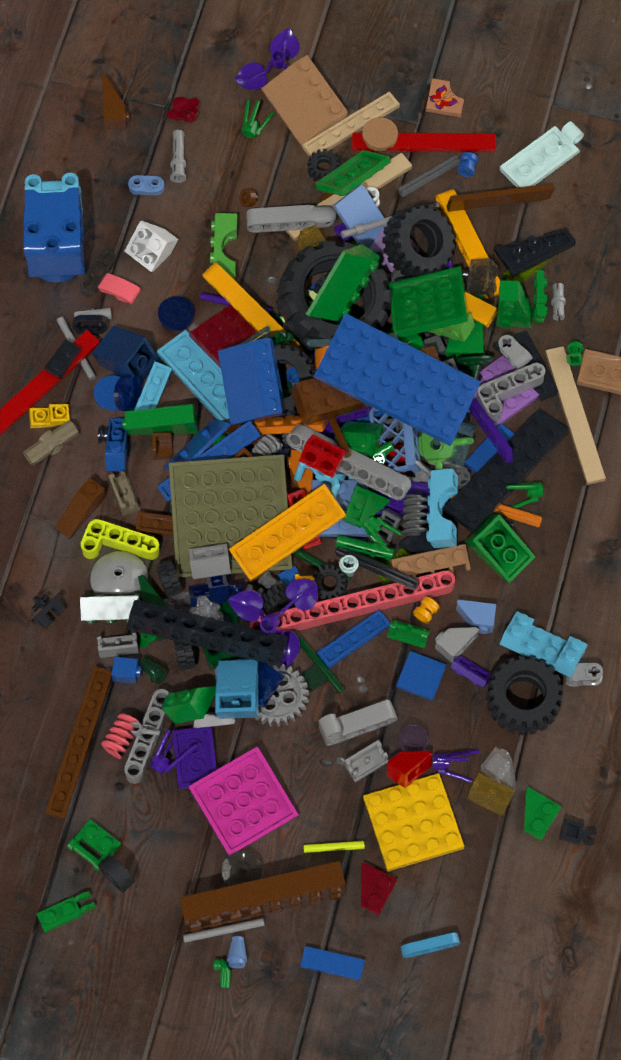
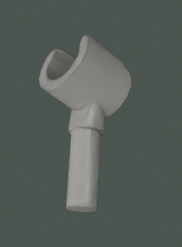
(143, 730)

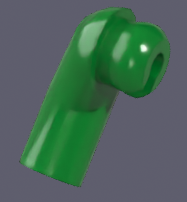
(381, 452)
(225, 972)

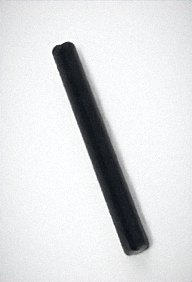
(380, 568)

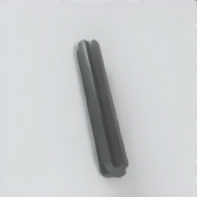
(429, 175)

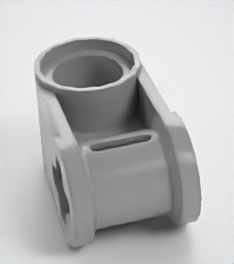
(516, 354)
(583, 675)

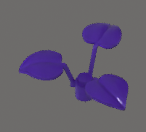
(283, 46)
(249, 603)

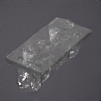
(205, 609)

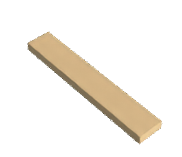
(354, 123)

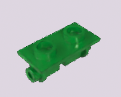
(408, 633)

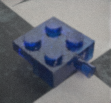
(215, 590)

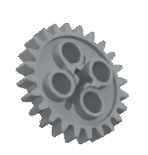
(282, 710)

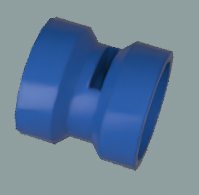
(467, 165)

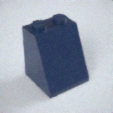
(125, 353)

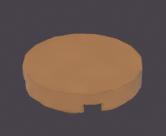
(380, 134)

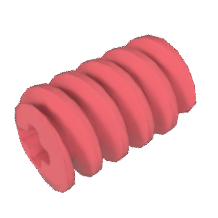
(119, 734)

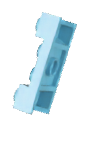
(535, 642)

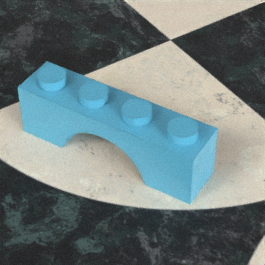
(442, 486)

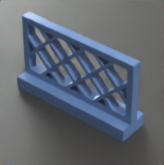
(410, 447)

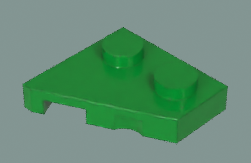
(363, 505)
(539, 814)

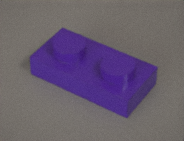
(472, 671)

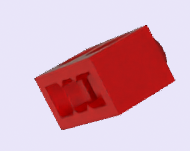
(322, 456)

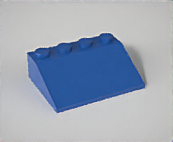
(252, 381)

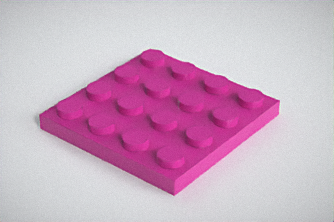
(243, 801)

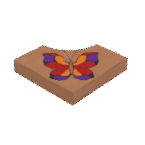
(443, 100)

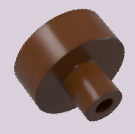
(248, 198)

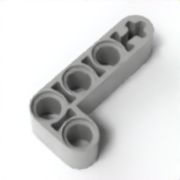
(530, 375)
(356, 723)

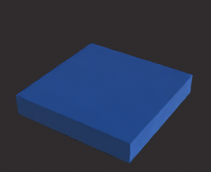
(421, 676)

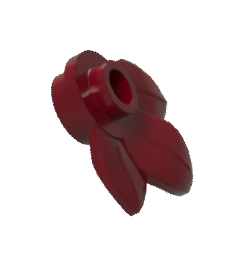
(184, 109)

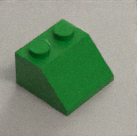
(362, 436)
(188, 704)

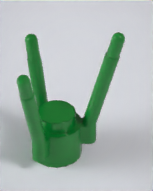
(250, 129)
(532, 490)
(372, 528)

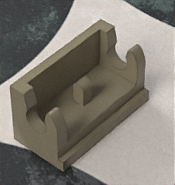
(124, 494)

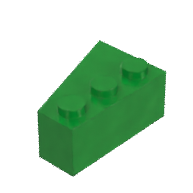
(513, 306)

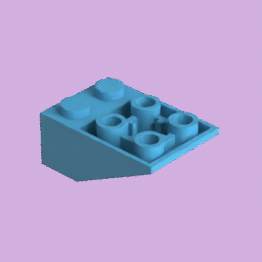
(237, 689)

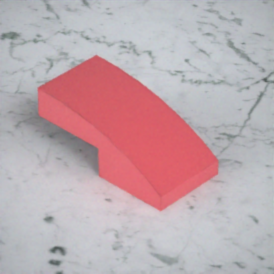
(120, 288)

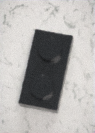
(62, 359)

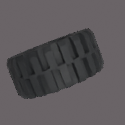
(436, 232)
(301, 362)
(528, 671)

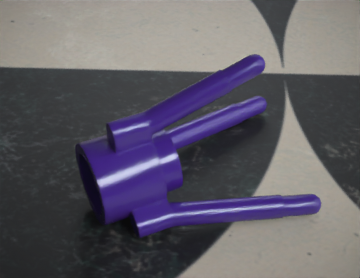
(442, 760)
(160, 762)

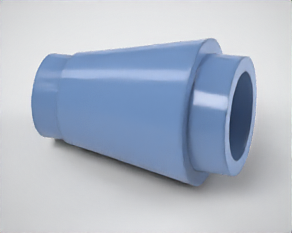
(237, 953)

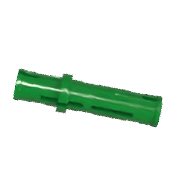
(364, 547)

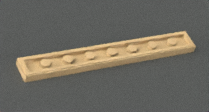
(397, 167)
(575, 416)

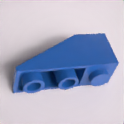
(116, 446)

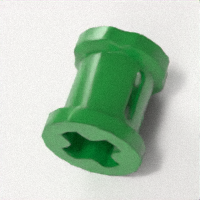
(574, 349)

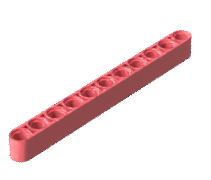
(363, 606)

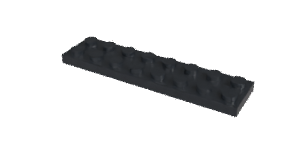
(488, 487)

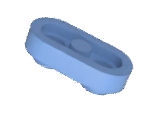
(146, 185)

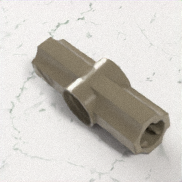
(50, 443)

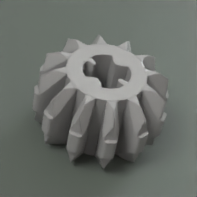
(267, 446)

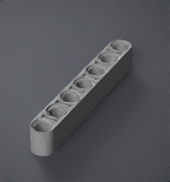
(358, 466)

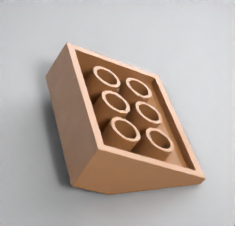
(304, 100)

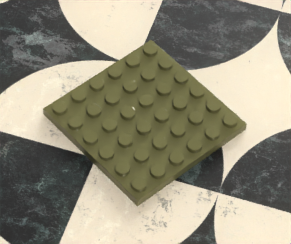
(224, 504)

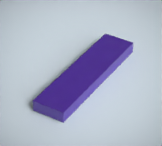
(491, 431)

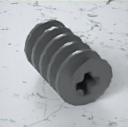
(413, 515)

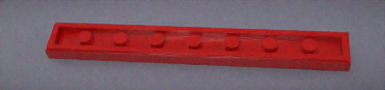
(434, 142)
(41, 385)

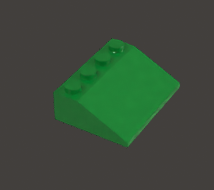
(344, 283)

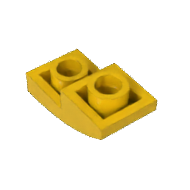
(47, 417)

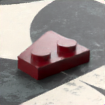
(375, 888)

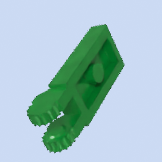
(539, 297)
(64, 912)

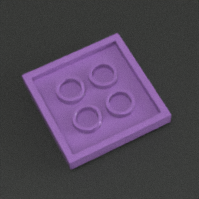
(513, 404)

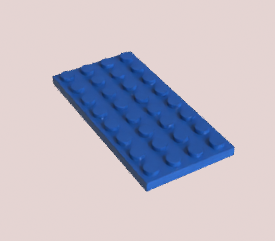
(397, 379)

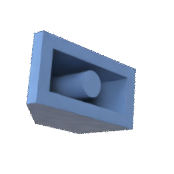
(477, 614)

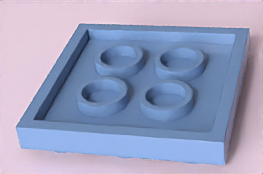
(343, 498)

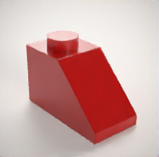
(408, 766)

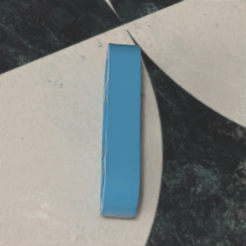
(430, 945)

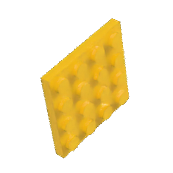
(413, 822)

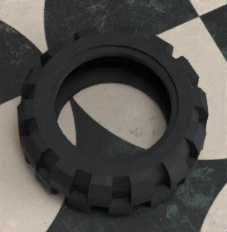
(317, 260)

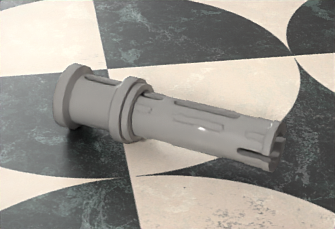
(178, 163)

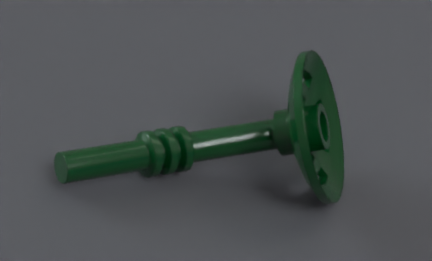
(474, 363)

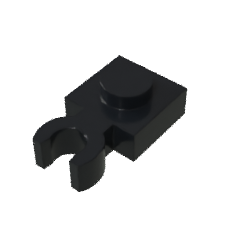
(574, 833)

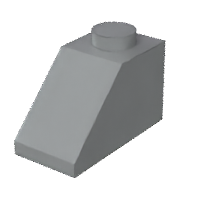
(455, 641)

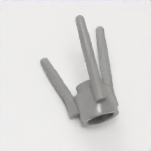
(421, 476)

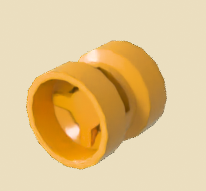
(426, 610)

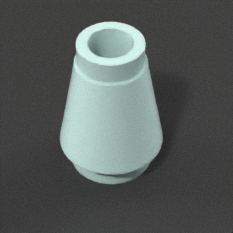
(348, 565)

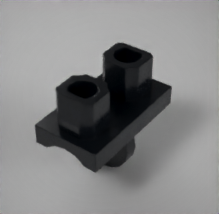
(42, 617)

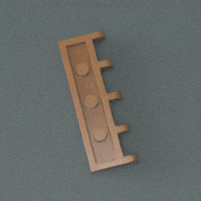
(432, 561)

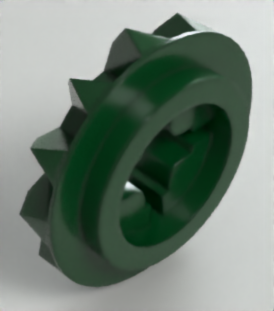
(282, 338)

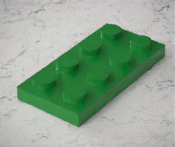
(352, 173)

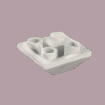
(150, 245)

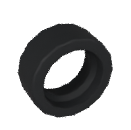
(116, 873)

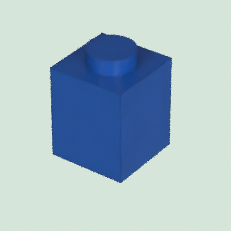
(126, 670)

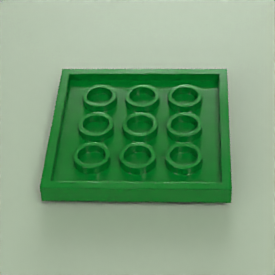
(428, 302)

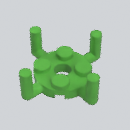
(445, 451)

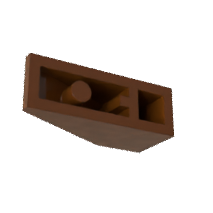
(113, 107)
(81, 508)

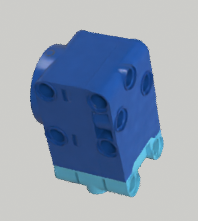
(54, 228)

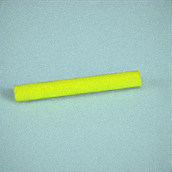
(333, 846)

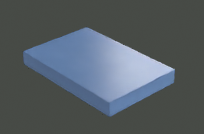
(359, 208)

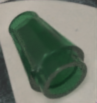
(154, 671)

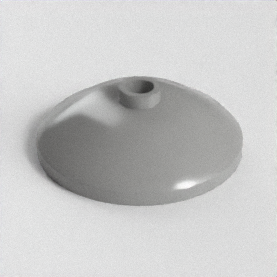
(106, 582)

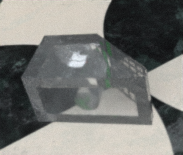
(500, 768)

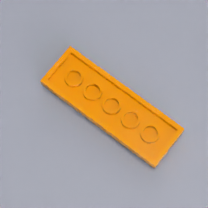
(287, 532)

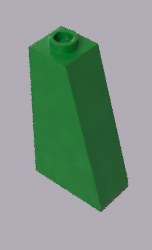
(471, 347)
(162, 420)

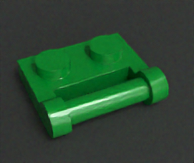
(98, 840)

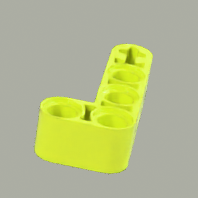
(121, 543)

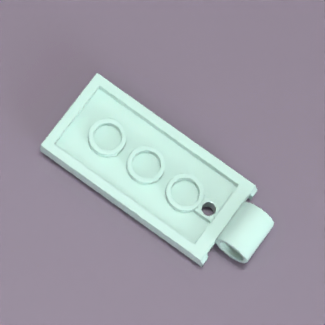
(543, 156)

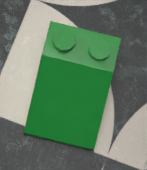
(500, 547)

